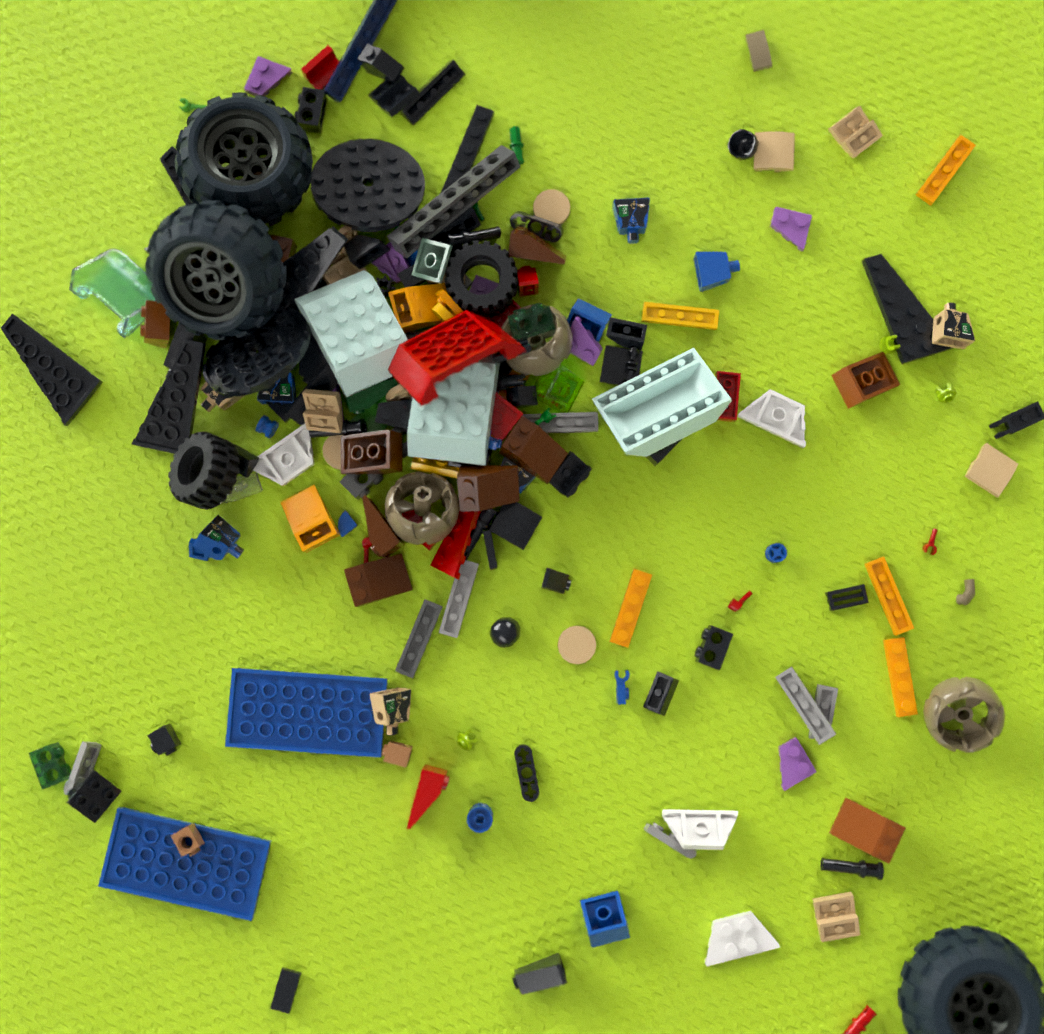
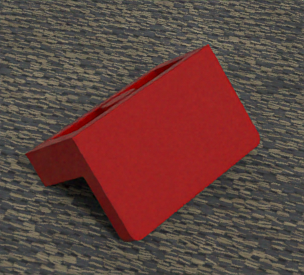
(320, 68)

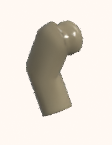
(969, 593)

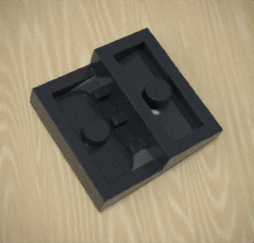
(393, 96)
(515, 524)

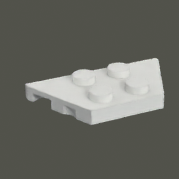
(778, 416)
(287, 457)
(700, 827)
(738, 937)

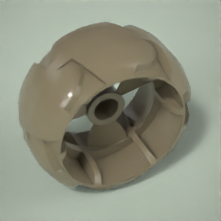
(544, 355)
(426, 490)
(962, 696)

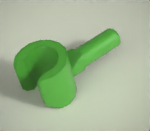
(188, 107)

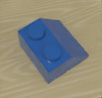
(591, 318)
(605, 919)

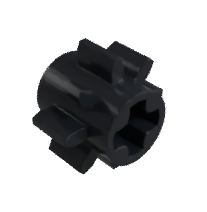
(384, 282)

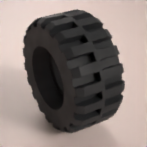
(482, 255)
(204, 470)

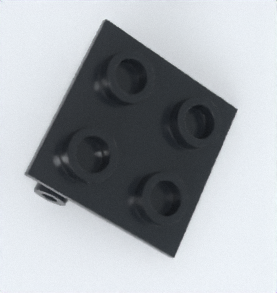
(620, 364)
(93, 796)

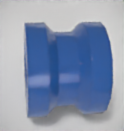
(267, 426)
(779, 553)

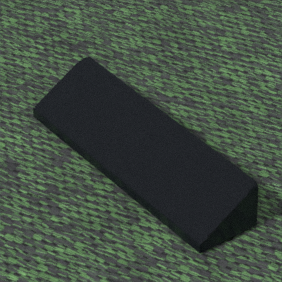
(433, 91)
(323, 380)

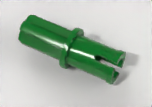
(516, 143)

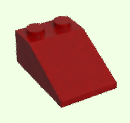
(429, 788)

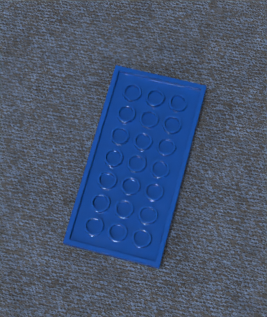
(304, 712)
(217, 879)

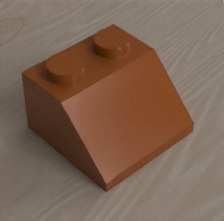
(156, 324)

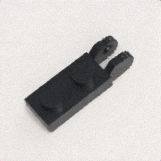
(1019, 419)

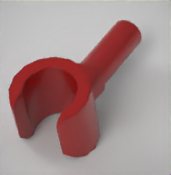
(931, 543)
(366, 544)
(736, 605)

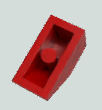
(527, 281)

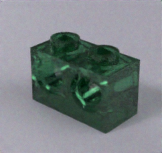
(531, 326)
(44, 767)

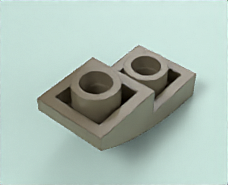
(758, 50)

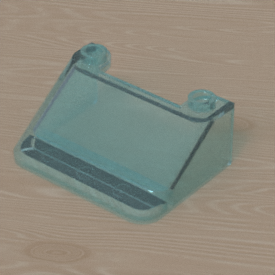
(115, 283)

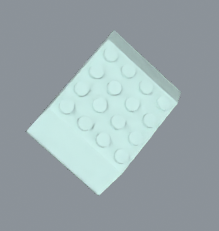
(353, 330)
(663, 404)
(459, 420)

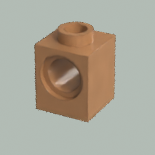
(397, 753)
(179, 840)

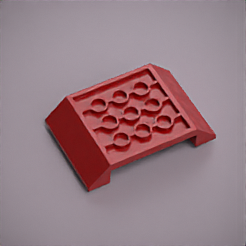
(447, 351)

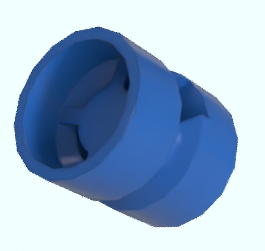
(480, 817)

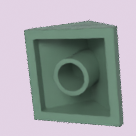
(431, 260)

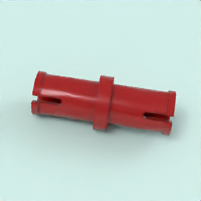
(862, 1020)

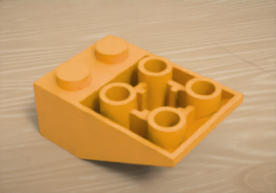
(414, 305)
(309, 519)

